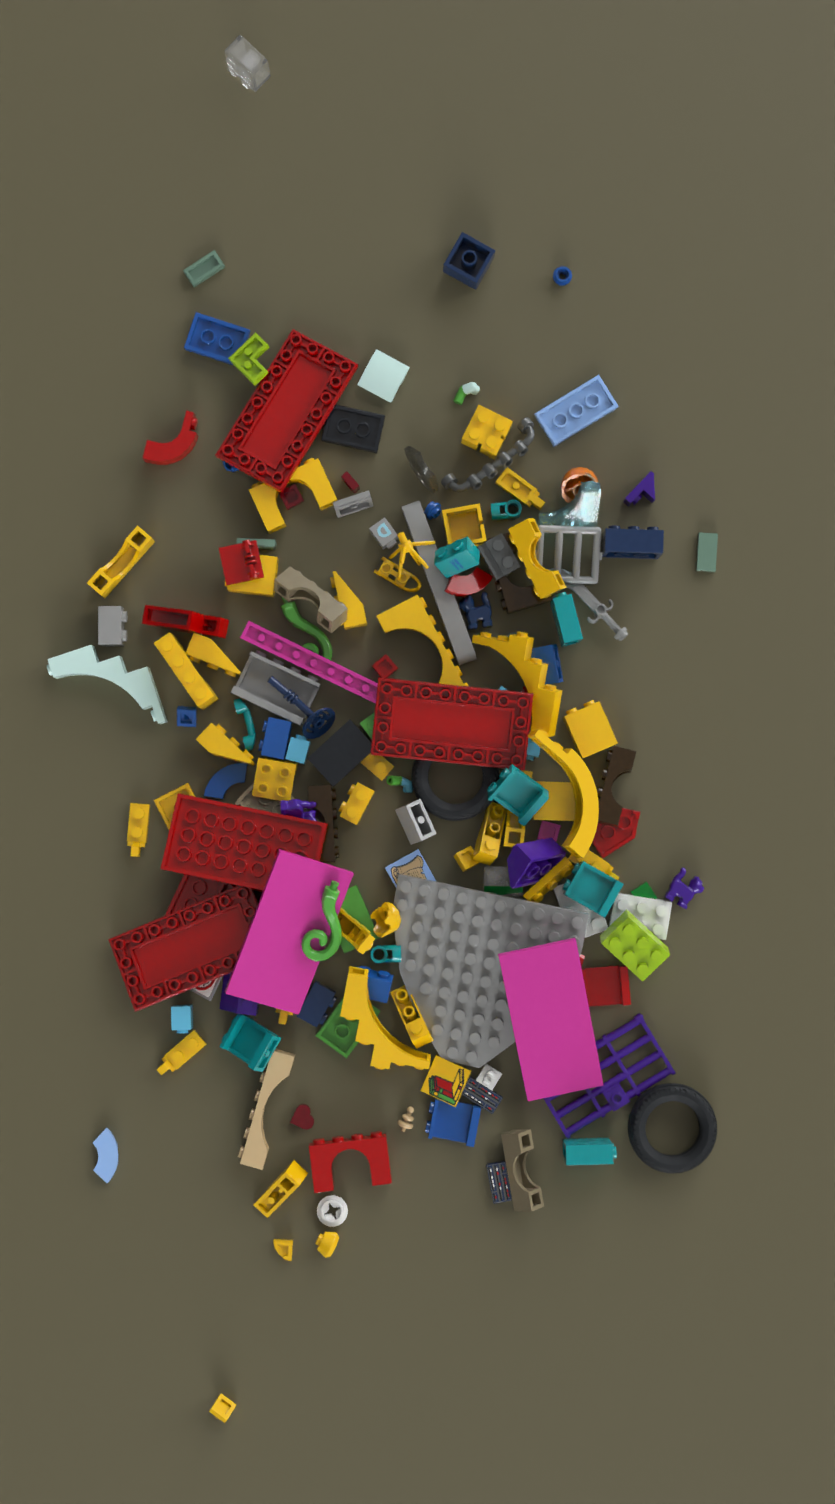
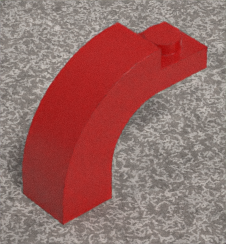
(178, 448)

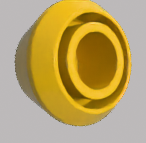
(327, 1243)

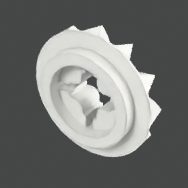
(329, 1219)

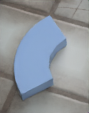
(107, 1155)

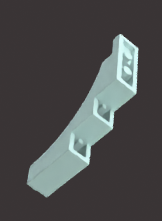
(137, 683)

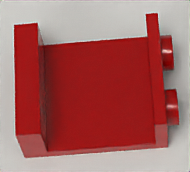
(607, 985)

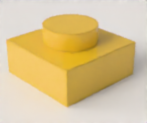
(464, 858)
(222, 1408)

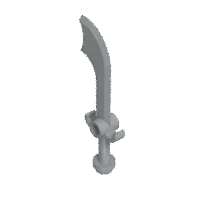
(599, 609)

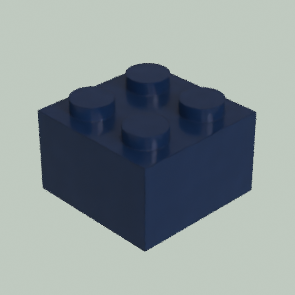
(469, 260)

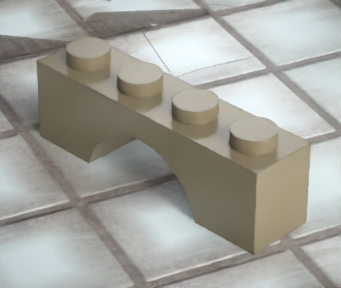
(294, 585)
(524, 1192)

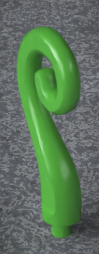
(293, 616)
(328, 903)

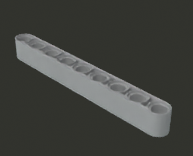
(437, 581)

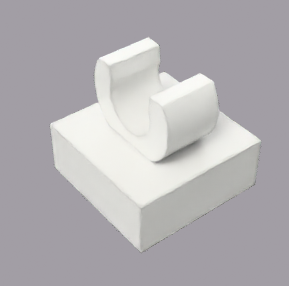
(488, 1076)

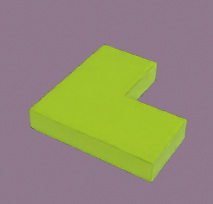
(246, 359)

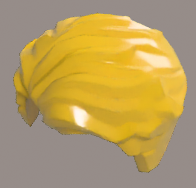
(386, 918)

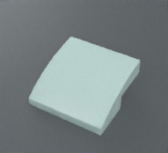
(383, 375)

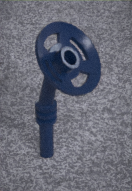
(313, 717)

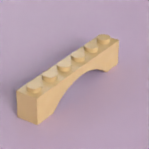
(256, 1146)

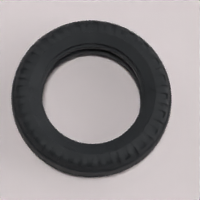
(445, 810)
(697, 1152)

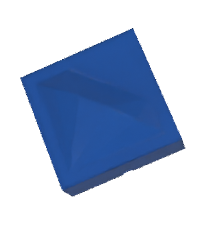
(186, 716)

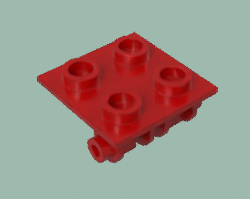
(241, 562)

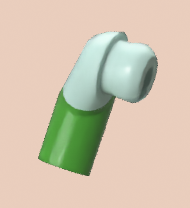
(469, 388)

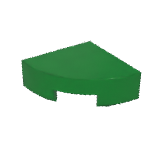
(644, 890)

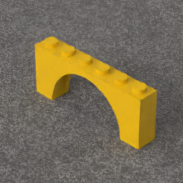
(413, 616)

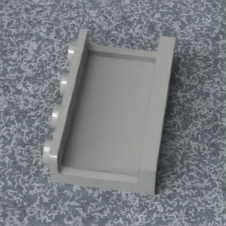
(254, 686)

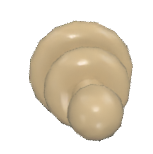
(405, 1124)

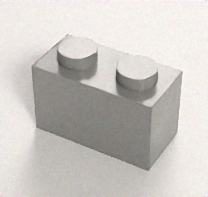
(111, 626)
(415, 821)

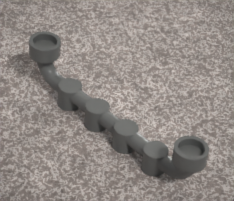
(489, 469)

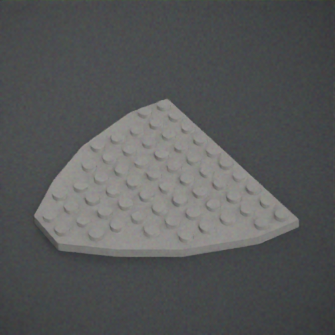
(453, 964)

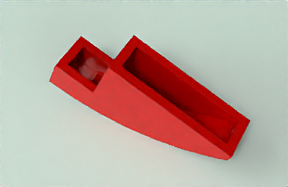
(185, 621)

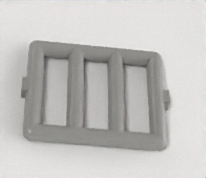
(578, 531)

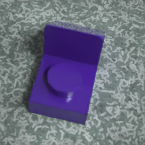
(645, 487)

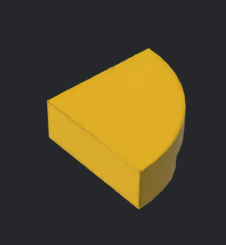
(284, 1248)

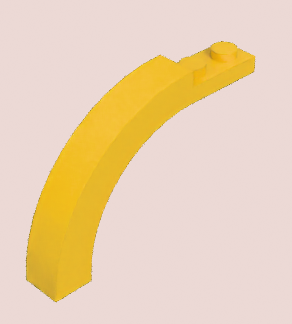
(584, 789)

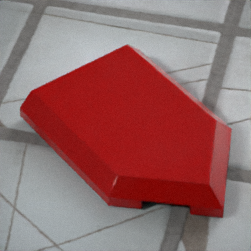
(609, 838)

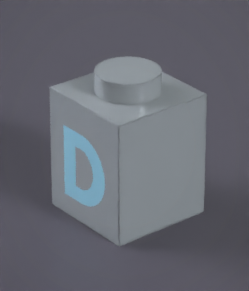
(384, 534)

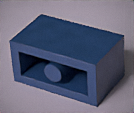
(316, 1004)

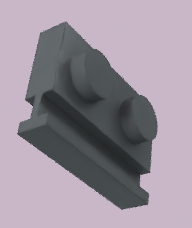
(498, 556)

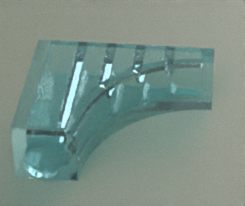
(580, 511)

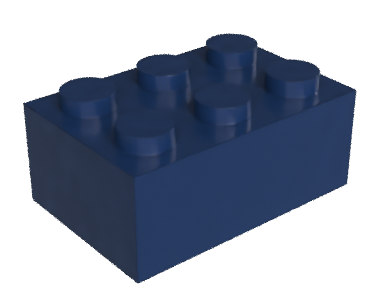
(632, 542)

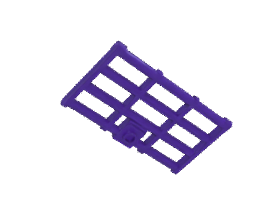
(611, 1088)

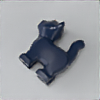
(479, 613)

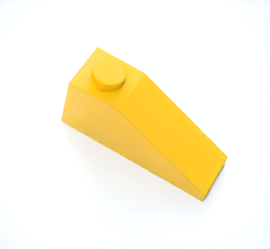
(281, 1189)

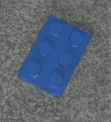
(215, 338)

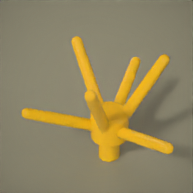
(407, 546)

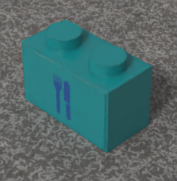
(457, 557)

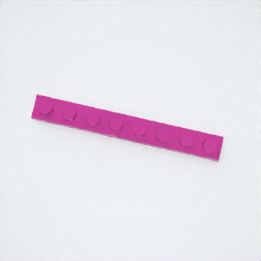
(310, 661)

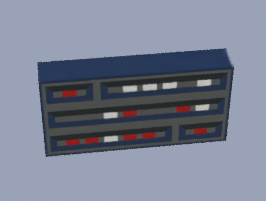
(481, 1095)
(499, 1182)

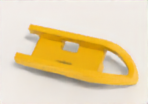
(387, 569)

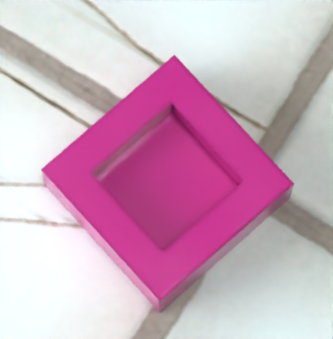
(548, 830)

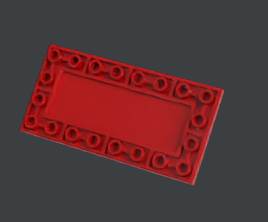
(287, 410)
(451, 723)
(184, 947)

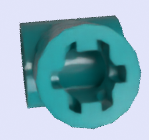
(495, 510)
(396, 953)

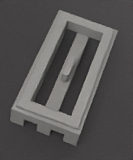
(353, 504)

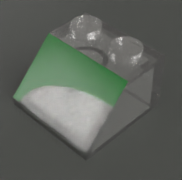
(497, 882)

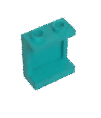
(518, 793)
(592, 888)
(250, 1042)

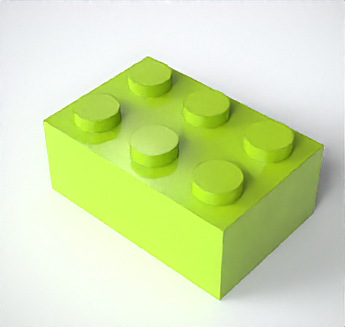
(634, 945)

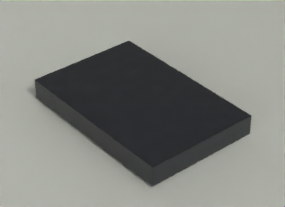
(354, 428)
(341, 753)

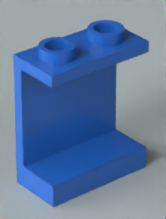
(453, 1122)

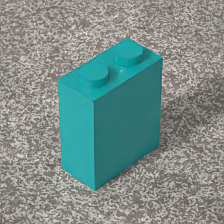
(566, 619)
(588, 1151)

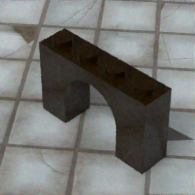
(516, 597)

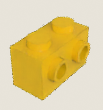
(357, 803)

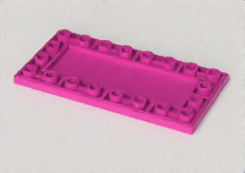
(271, 960)
(551, 1019)

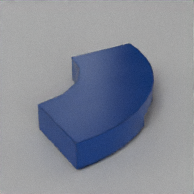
(225, 779)

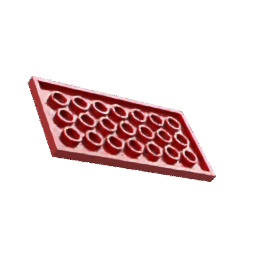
(235, 841)

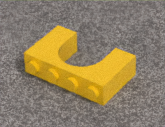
(310, 475)
(185, 671)

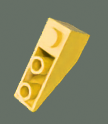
(355, 612)
(207, 650)
(218, 744)
(490, 834)
(415, 1026)

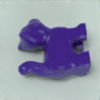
(295, 808)
(684, 892)

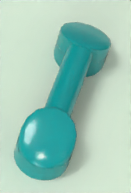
(241, 707)

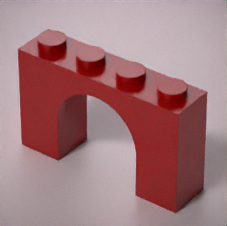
(372, 1146)

